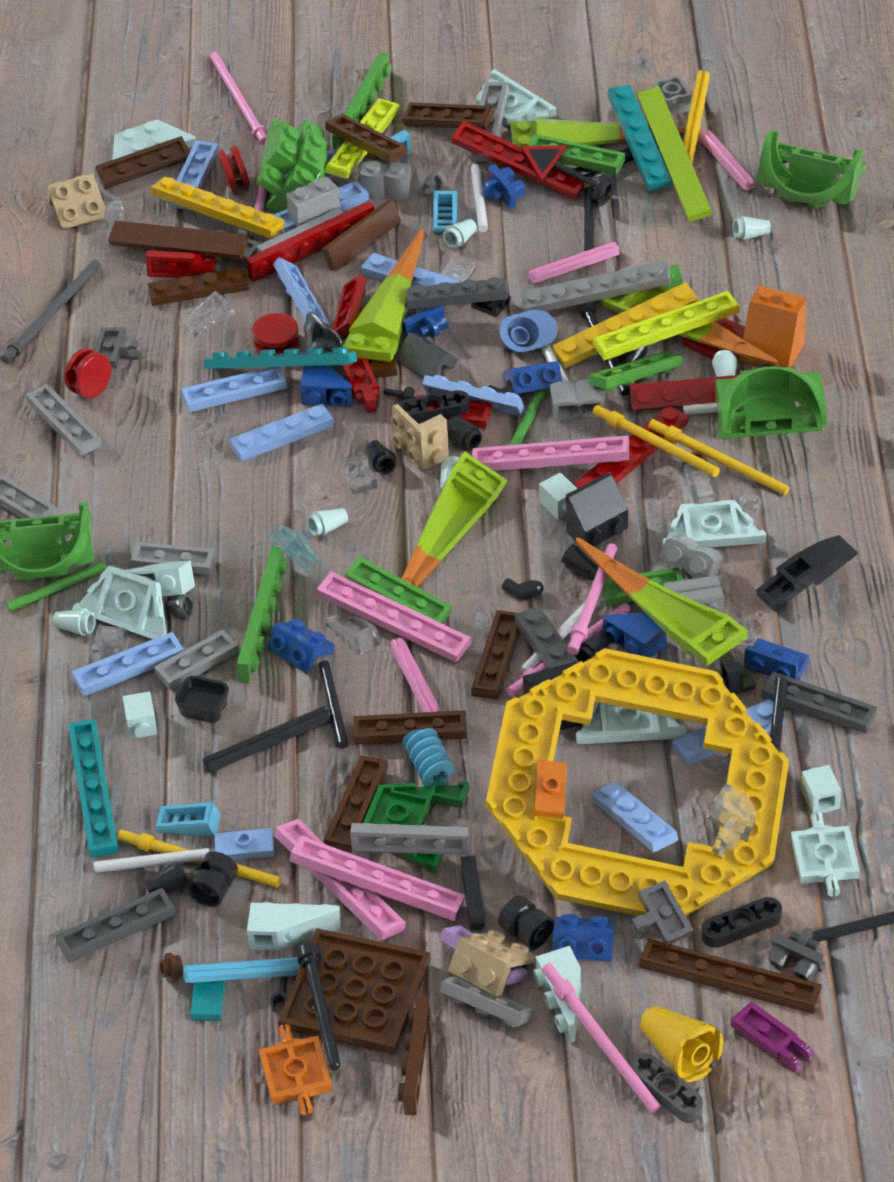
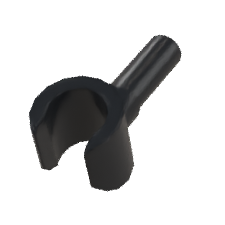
(408, 393)
(280, 996)

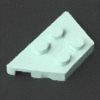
(520, 103)
(146, 136)
(716, 525)
(126, 602)
(622, 724)

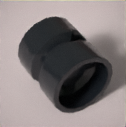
(212, 879)
(526, 922)

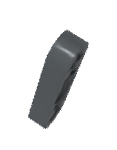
(670, 1100)

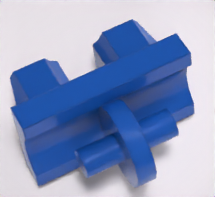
(503, 186)
(426, 323)

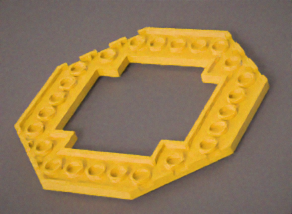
(651, 686)

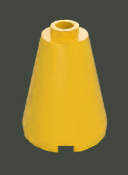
(682, 1041)

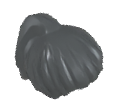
(319, 335)

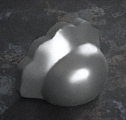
(432, 183)
(182, 605)

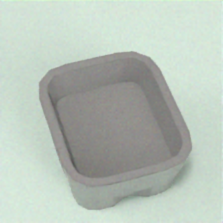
(675, 94)

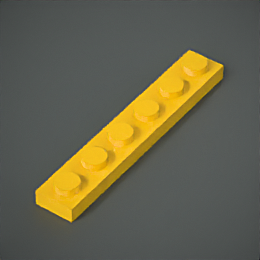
(217, 207)
(581, 345)

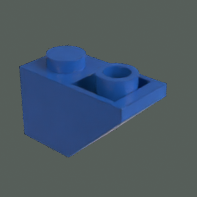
(324, 387)
(635, 633)

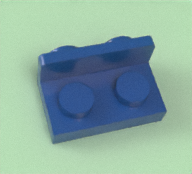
(533, 377)
(770, 657)

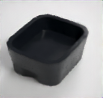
(202, 698)

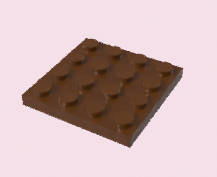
(365, 990)

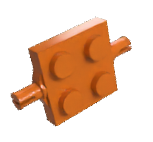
(295, 1070)

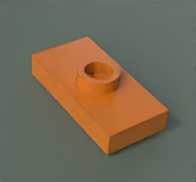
(550, 789)

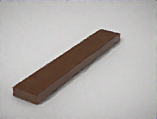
(178, 239)
(731, 976)

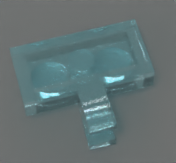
(295, 547)

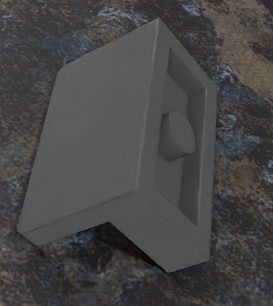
(424, 355)

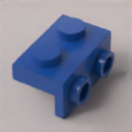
(298, 644)
(587, 937)

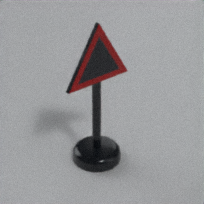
(546, 157)

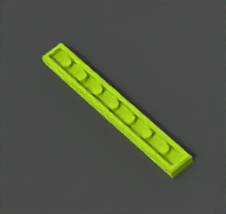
(674, 154)

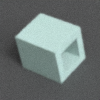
(553, 494)
(140, 715)
(820, 789)

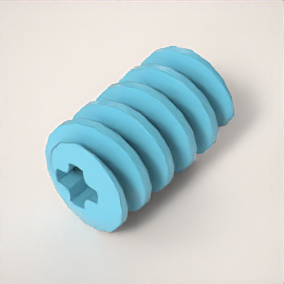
(428, 756)

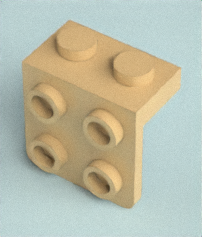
(76, 201)
(424, 442)
(487, 960)

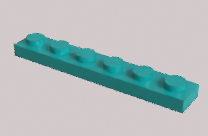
(639, 138)
(291, 357)
(93, 788)

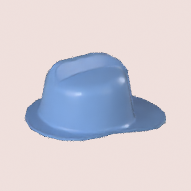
(528, 331)

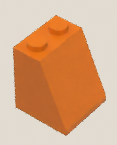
(775, 325)

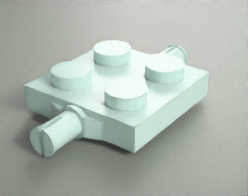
(824, 854)

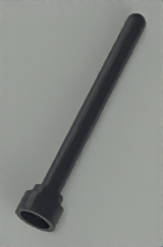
(309, 958)

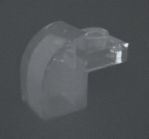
(735, 815)

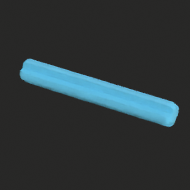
(241, 970)

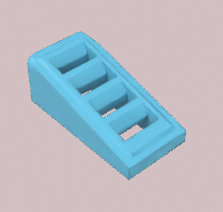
(444, 198)
(205, 825)

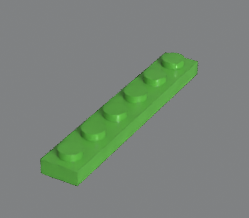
(367, 92)
(260, 618)

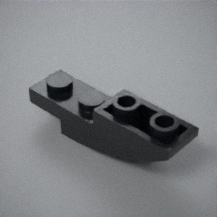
(805, 568)

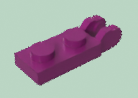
(771, 1036)

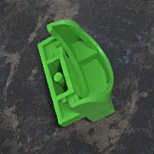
(293, 151)
(811, 174)
(768, 403)
(42, 544)

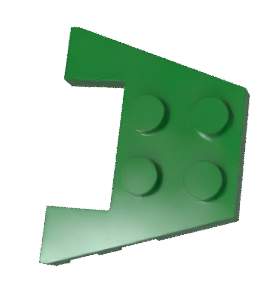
(410, 806)

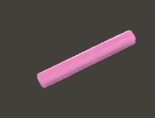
(727, 160)
(573, 262)
(414, 676)

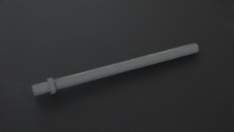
(15, 348)

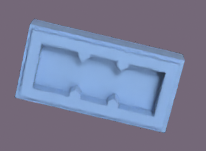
(245, 844)

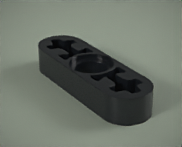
(449, 398)
(472, 892)
(748, 911)

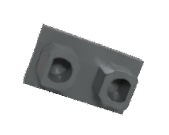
(808, 959)

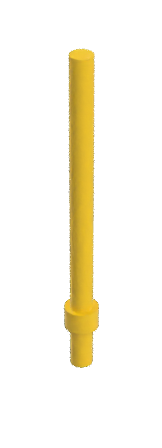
(618, 421)
(675, 436)
(148, 843)

